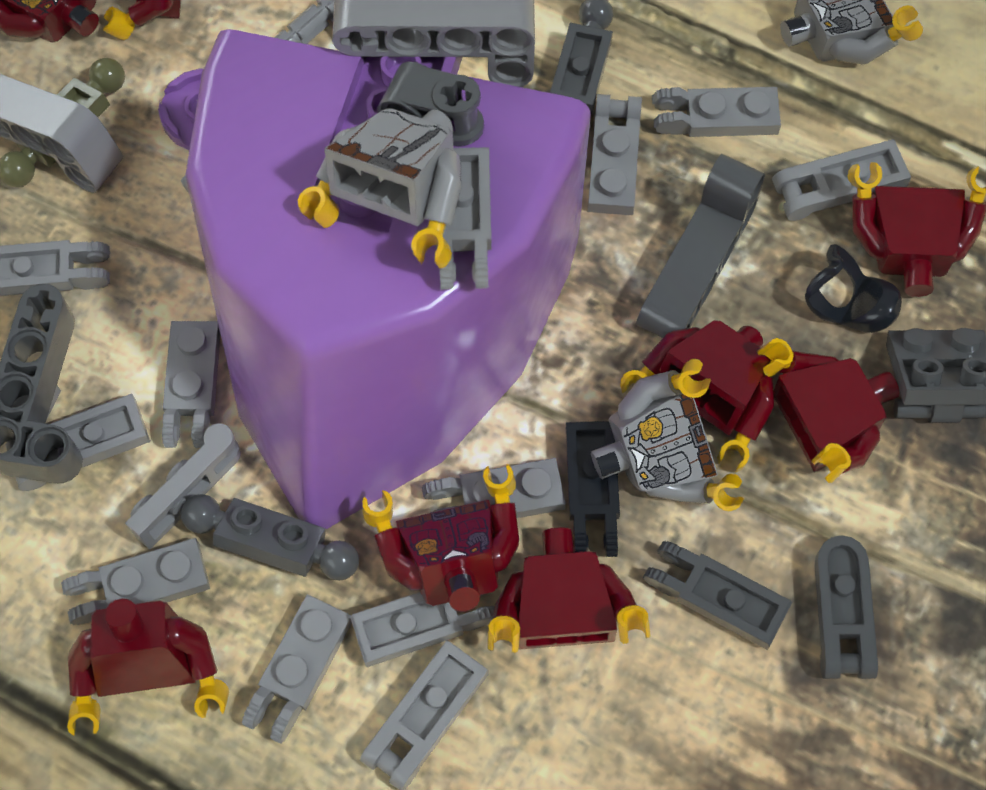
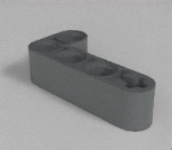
(703, 247)
(45, 326)

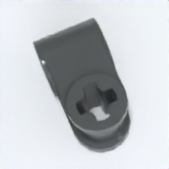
(421, 89)

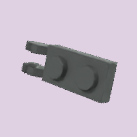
(721, 594)

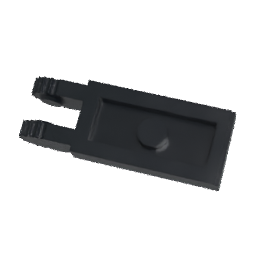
(589, 494)

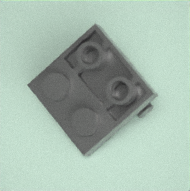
(939, 373)

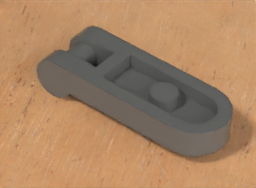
(845, 608)

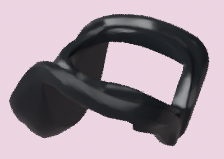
(873, 302)

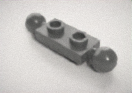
(585, 53)
(269, 537)

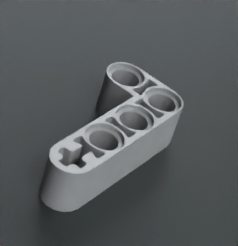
(442, 29)
(59, 130)

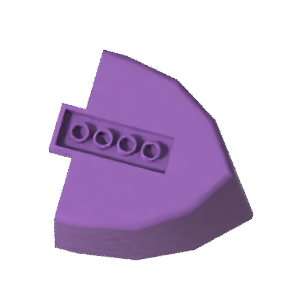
(337, 333)

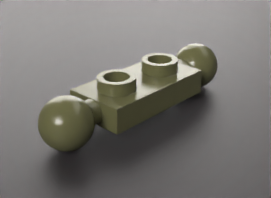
(105, 77)

